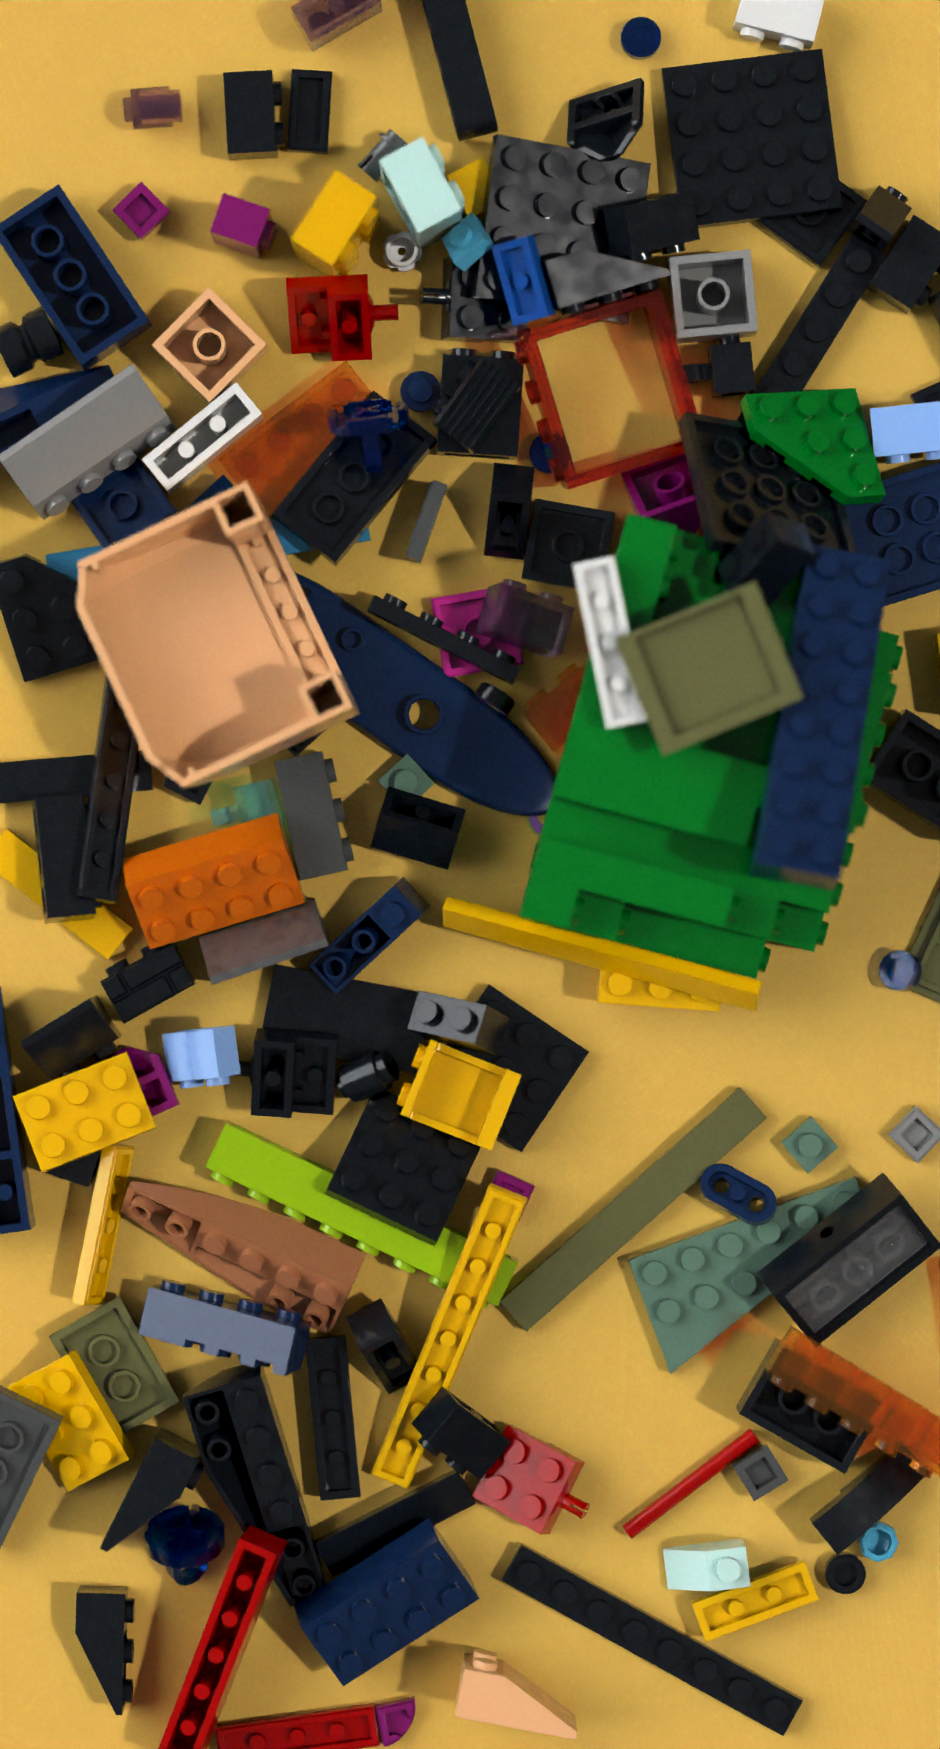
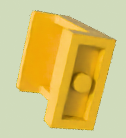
(458, 1094)

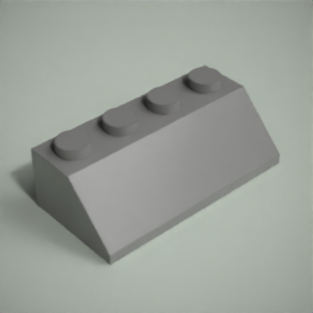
(87, 443)

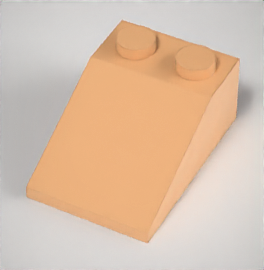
(502, 1696)

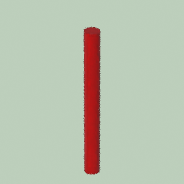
(690, 1483)

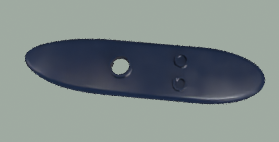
(470, 745)

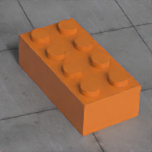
(213, 881)

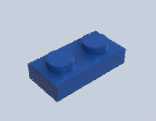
(523, 280)

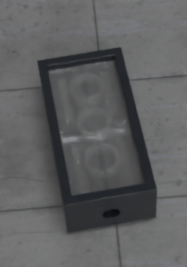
(849, 1259)

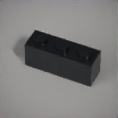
(59, 839)

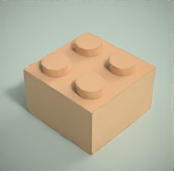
(210, 346)

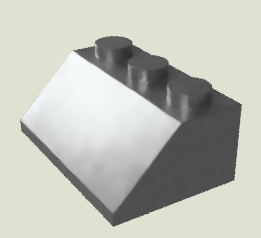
(263, 941)

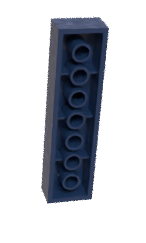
(821, 736)

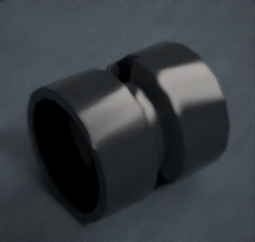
(28, 342)

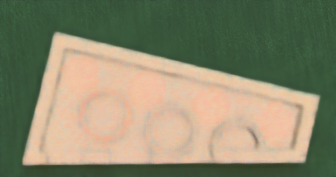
(293, 439)

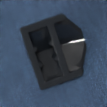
(606, 120)

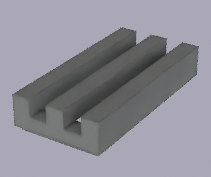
(426, 521)

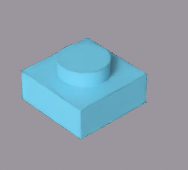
(467, 242)

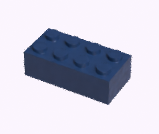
(72, 277)
(386, 1602)

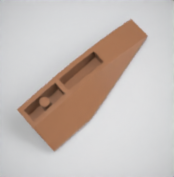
(252, 1249)

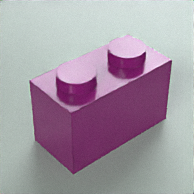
(243, 226)

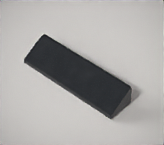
(378, 1528)

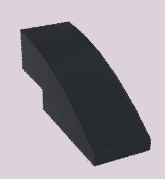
(865, 1500)

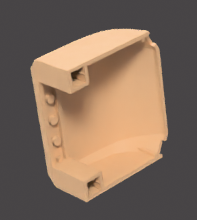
(211, 640)

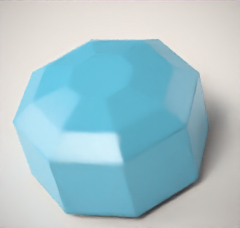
(878, 1542)

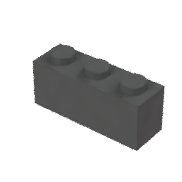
(313, 815)

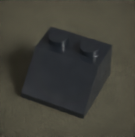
(72, 1038)

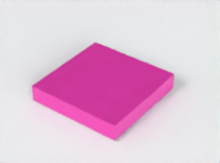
(463, 614)

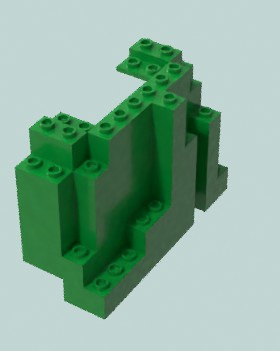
(666, 843)

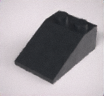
(164, 1474)

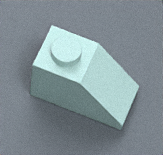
(707, 1566)

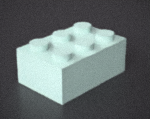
(421, 192)

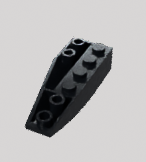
(254, 1470)

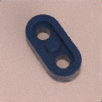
(739, 1195)

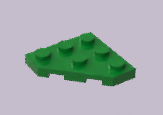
(820, 438)

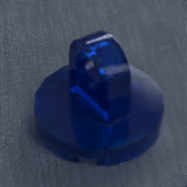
(369, 419)
(185, 1540)

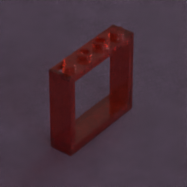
(540, 391)

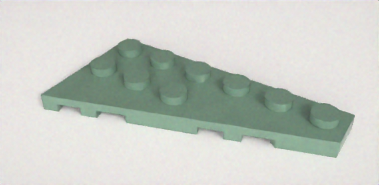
(711, 1278)

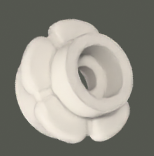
(393, 244)

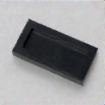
(309, 111)

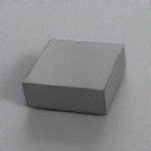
(915, 1134)

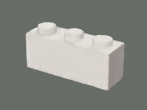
(203, 438)

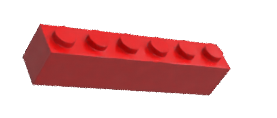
(224, 1640)

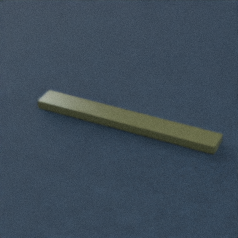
(632, 1209)

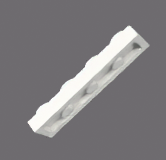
(604, 622)

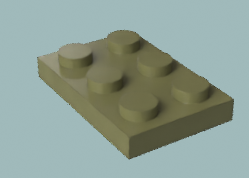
(119, 1363)

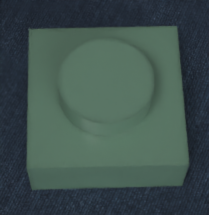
(407, 777)
(809, 1144)

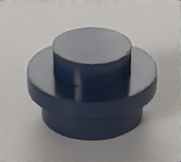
(420, 391)

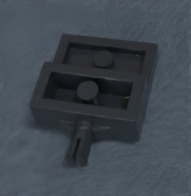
(467, 317)
(292, 1072)

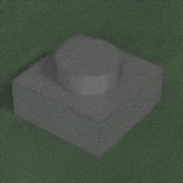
(760, 1472)

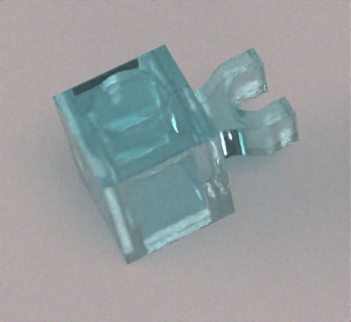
(252, 803)

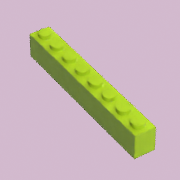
(301, 1185)

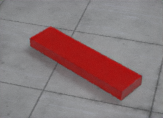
(325, 1729)

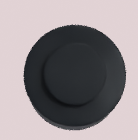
(367, 1076)

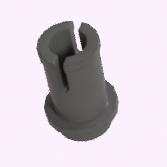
(387, 144)

